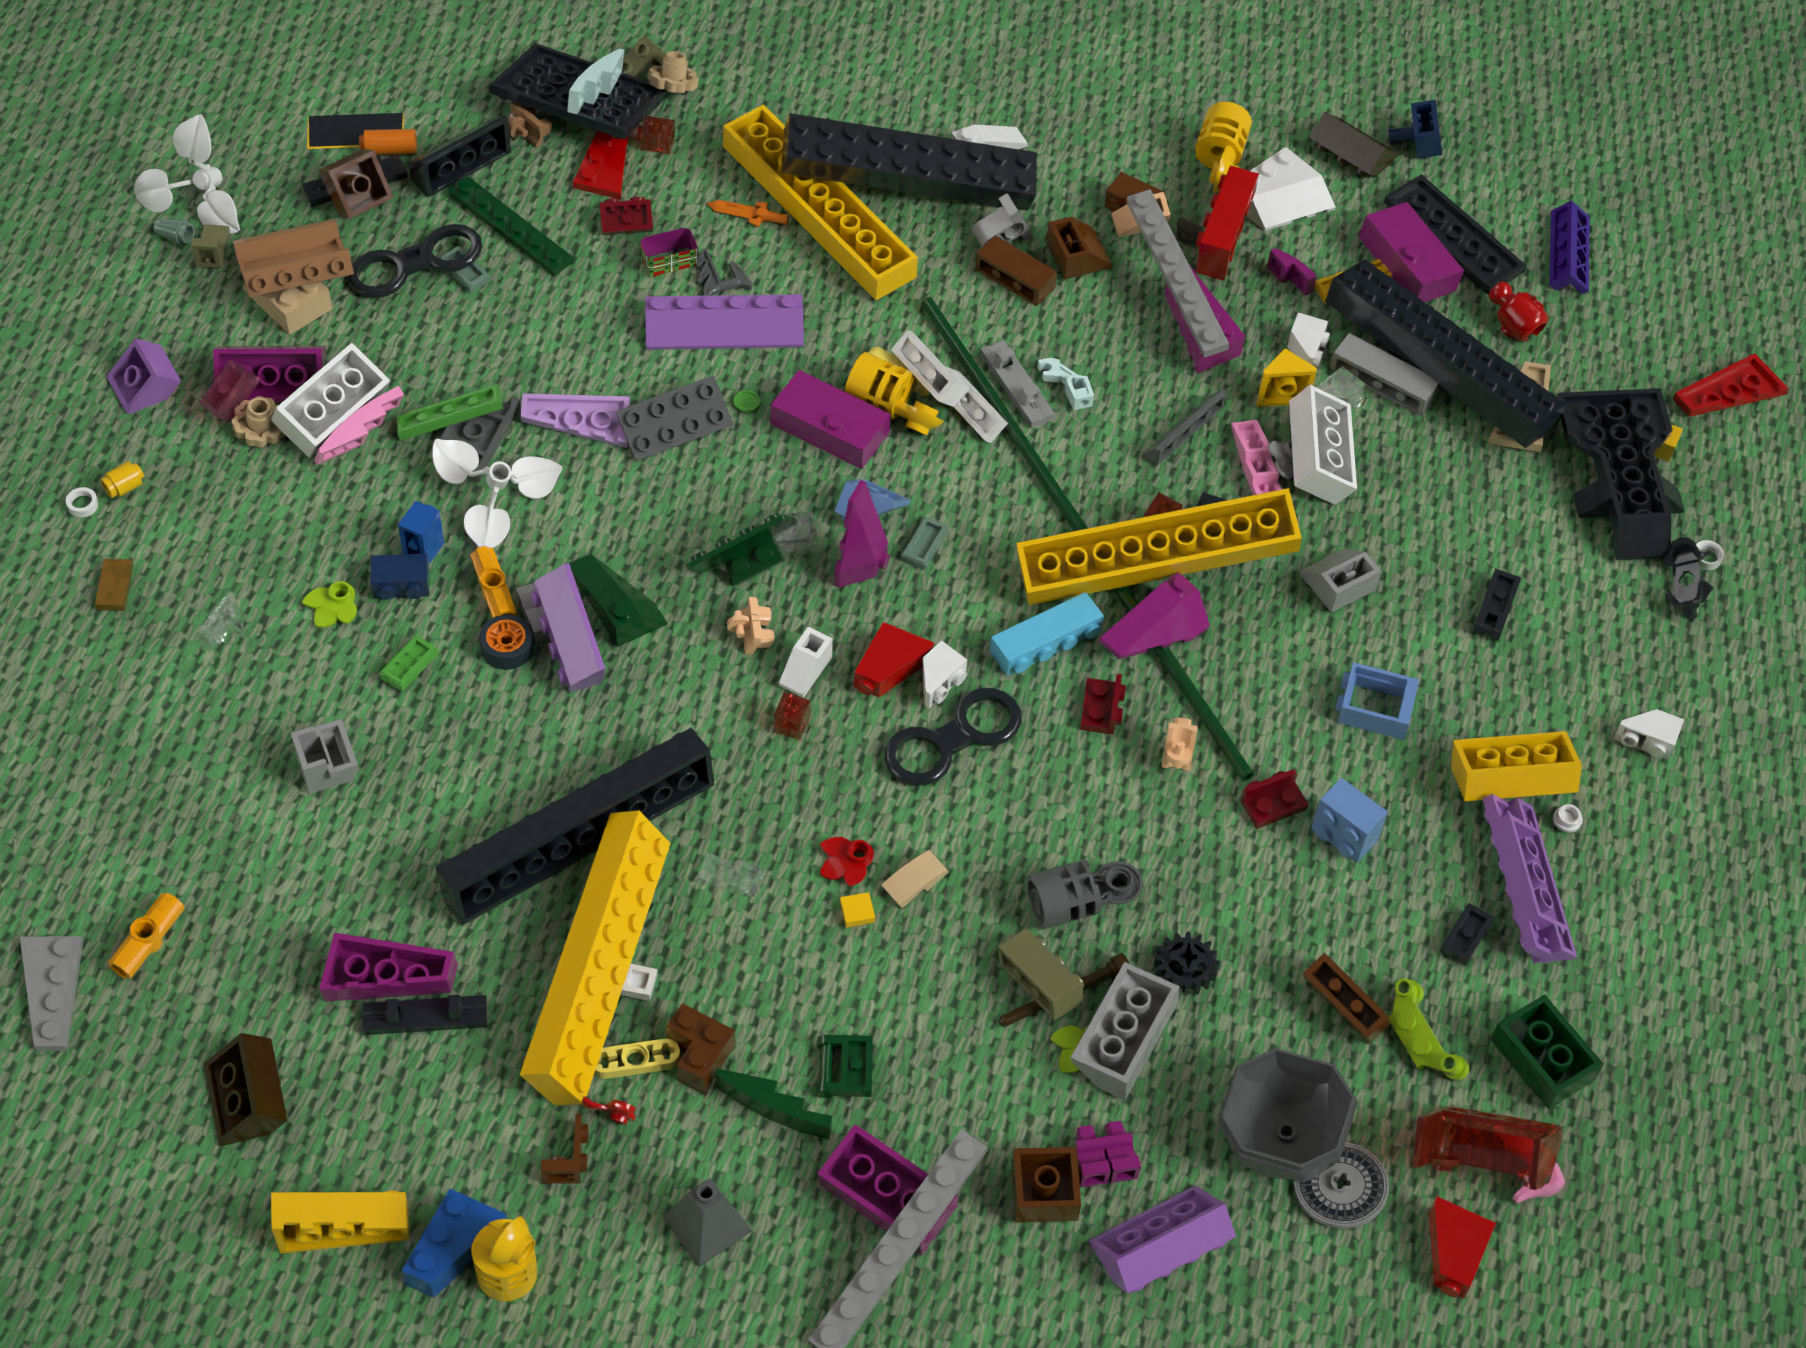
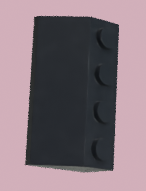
(461, 156)

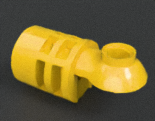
(1222, 138)
(890, 389)
(505, 1259)

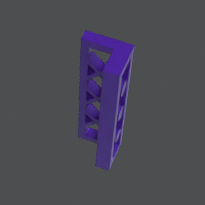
(1569, 247)

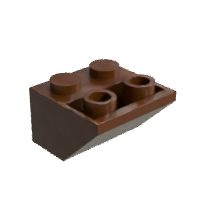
(1076, 248)

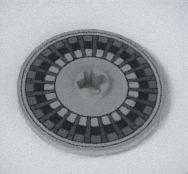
(1354, 1204)

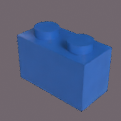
(421, 530)

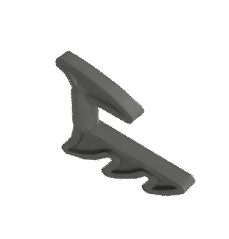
(713, 283)

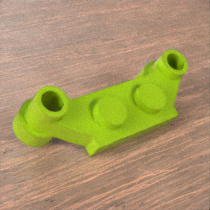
(1418, 1035)

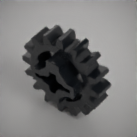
(1199, 957)

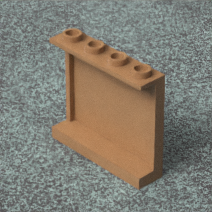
(292, 257)

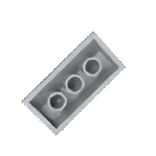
(1125, 1029)

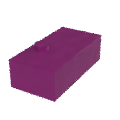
(1411, 252)
(830, 419)
(876, 1181)

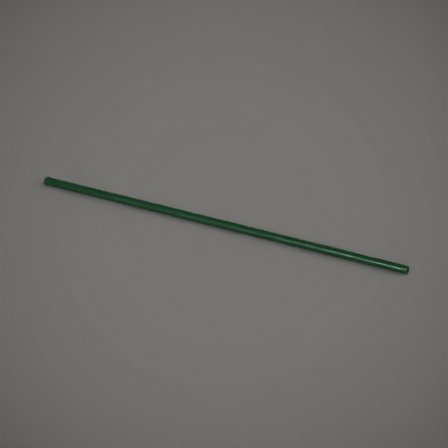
(1076, 523)

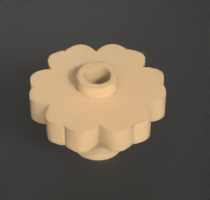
(673, 74)
(254, 422)

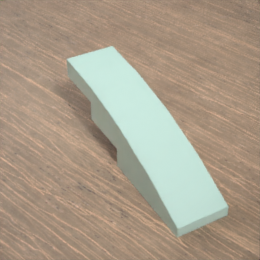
(596, 79)

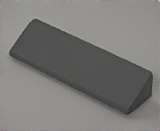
(1185, 428)

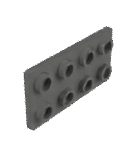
(674, 418)

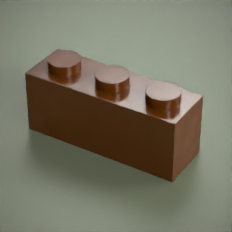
(1015, 270)
(1347, 998)

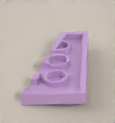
(577, 415)

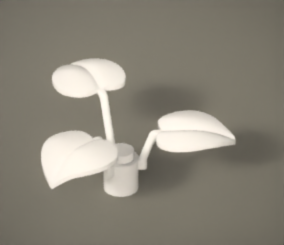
(192, 141)
(484, 524)

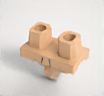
(748, 626)
(1179, 744)

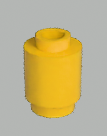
(122, 479)

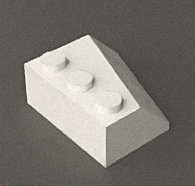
(1287, 191)

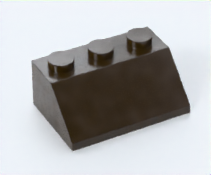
(1352, 145)
(245, 1090)

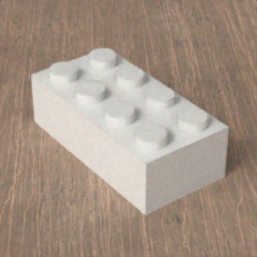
(329, 399)
(1322, 445)

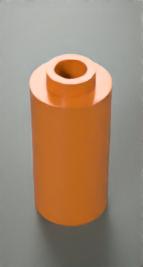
(389, 141)

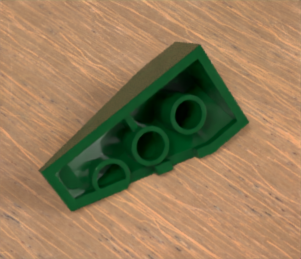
(617, 603)

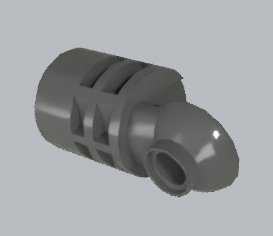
(1075, 893)

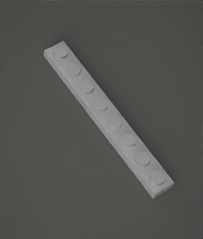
(1177, 273)
(899, 1242)

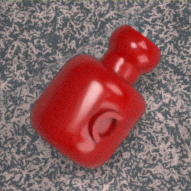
(1518, 313)

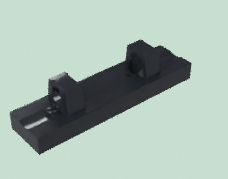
(318, 194)
(425, 1014)

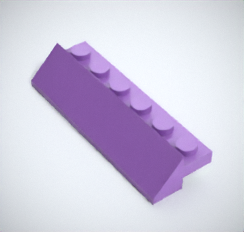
(724, 321)
(1529, 880)

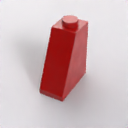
(890, 660)
(1456, 1245)

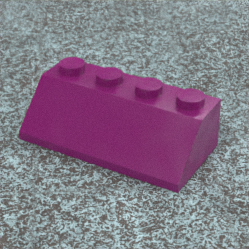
(279, 367)

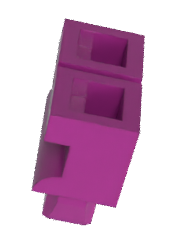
(1106, 1156)

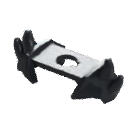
(1685, 558)

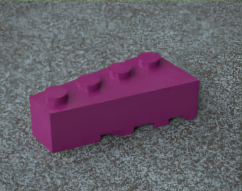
(1230, 329)
(384, 969)

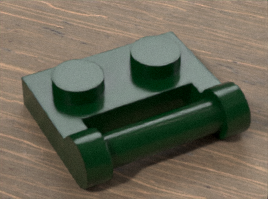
(855, 1066)

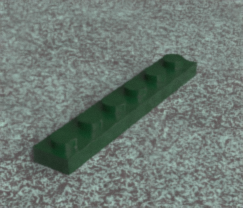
(511, 226)

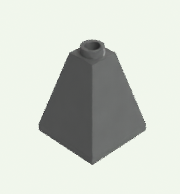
(706, 1222)

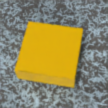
(857, 910)

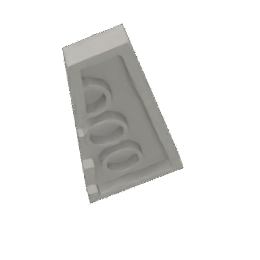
(51, 985)

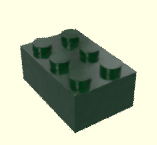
(1546, 1051)

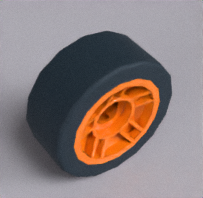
(510, 630)

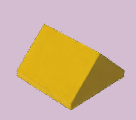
(1284, 379)

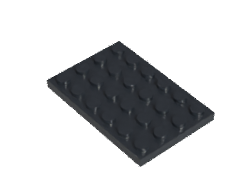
(543, 82)

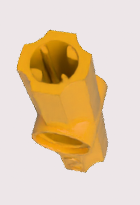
(489, 575)
(136, 949)

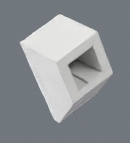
(1307, 337)
(806, 662)
(940, 672)
(1651, 732)

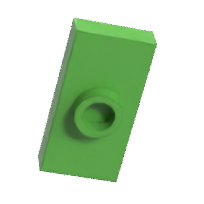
(408, 663)

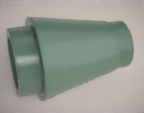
(175, 230)

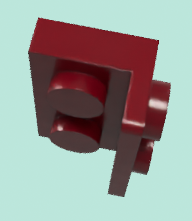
(626, 216)
(1101, 705)
(1273, 799)

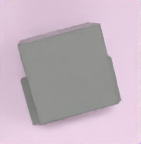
(324, 755)

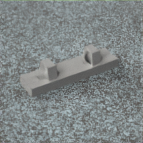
(1017, 384)

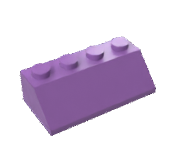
(568, 629)
(1163, 1238)

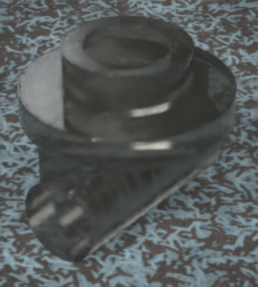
(1188, 231)

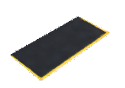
(344, 130)

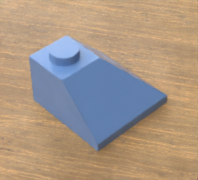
(883, 499)

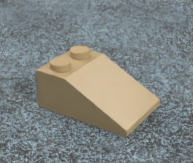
(296, 305)

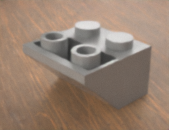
(1342, 577)

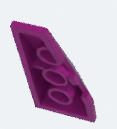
(863, 541)
(1163, 617)

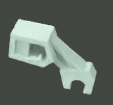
(1076, 386)

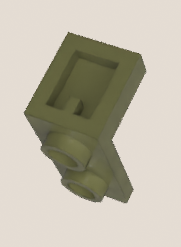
(641, 55)
(211, 247)

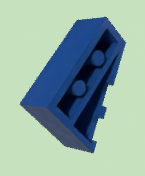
(447, 1243)

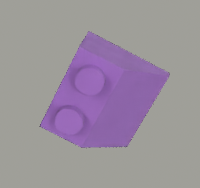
(143, 376)

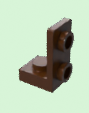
(568, 1171)

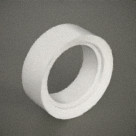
(82, 512)
(1716, 549)

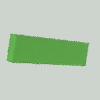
(449, 412)

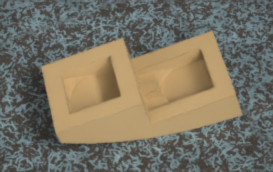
(914, 877)

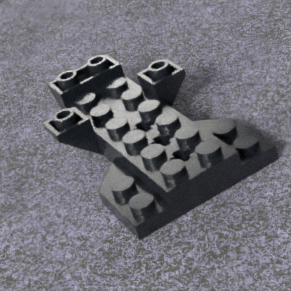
(1622, 436)

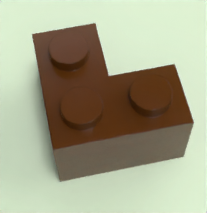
(705, 1046)

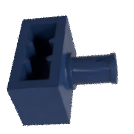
(1423, 130)

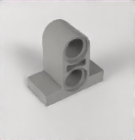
(1003, 223)

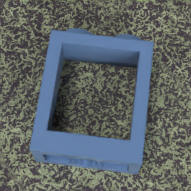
(1380, 681)

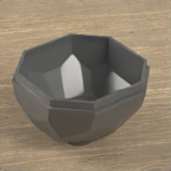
(1292, 1095)

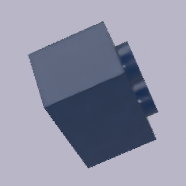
(400, 576)

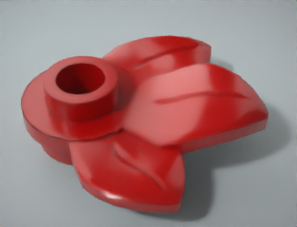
(843, 862)
(619, 1111)

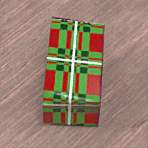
(665, 243)

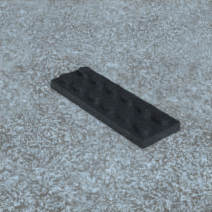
(1472, 246)

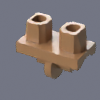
(524, 122)

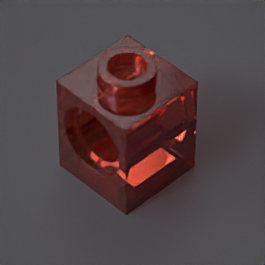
(656, 134)
(792, 716)

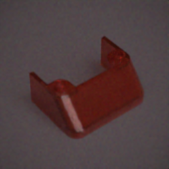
(1488, 1142)

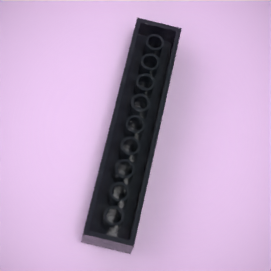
(908, 161)
(1445, 353)
(572, 826)

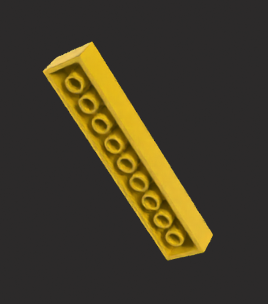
(822, 207)
(1159, 546)
(595, 959)

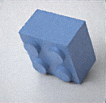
(1349, 820)

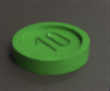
(746, 401)

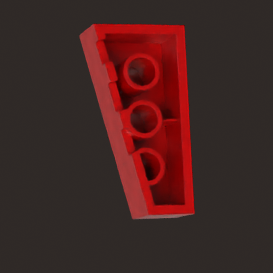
(1225, 222)

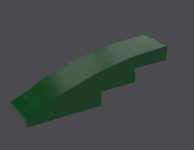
(762, 1098)

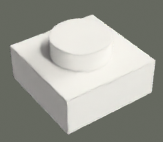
(639, 982)

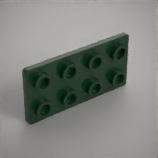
(747, 554)

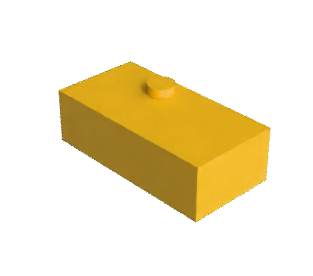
(1516, 766)

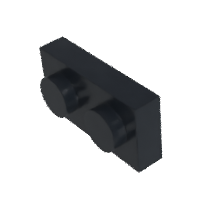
(1467, 934)

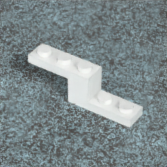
(949, 386)

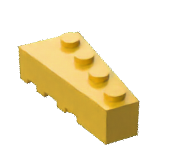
(338, 1219)

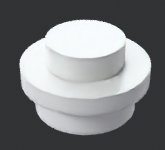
(1567, 818)

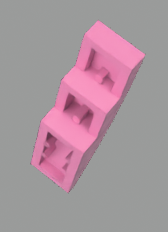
(355, 428)
(1255, 457)

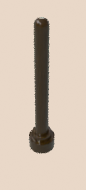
(1110, 970)

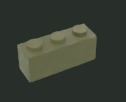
(1041, 973)

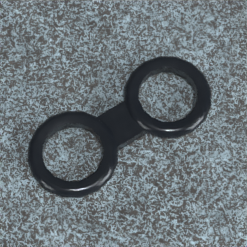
(414, 260)
(952, 736)

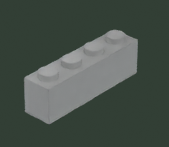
(1386, 374)

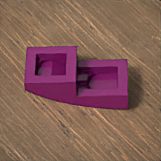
(1288, 267)

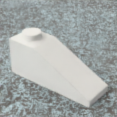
(992, 135)

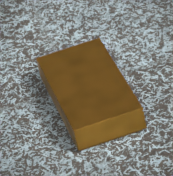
(114, 584)

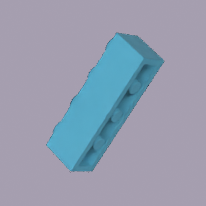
(1046, 634)

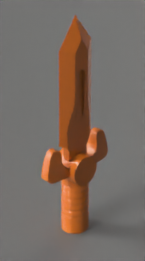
(760, 214)

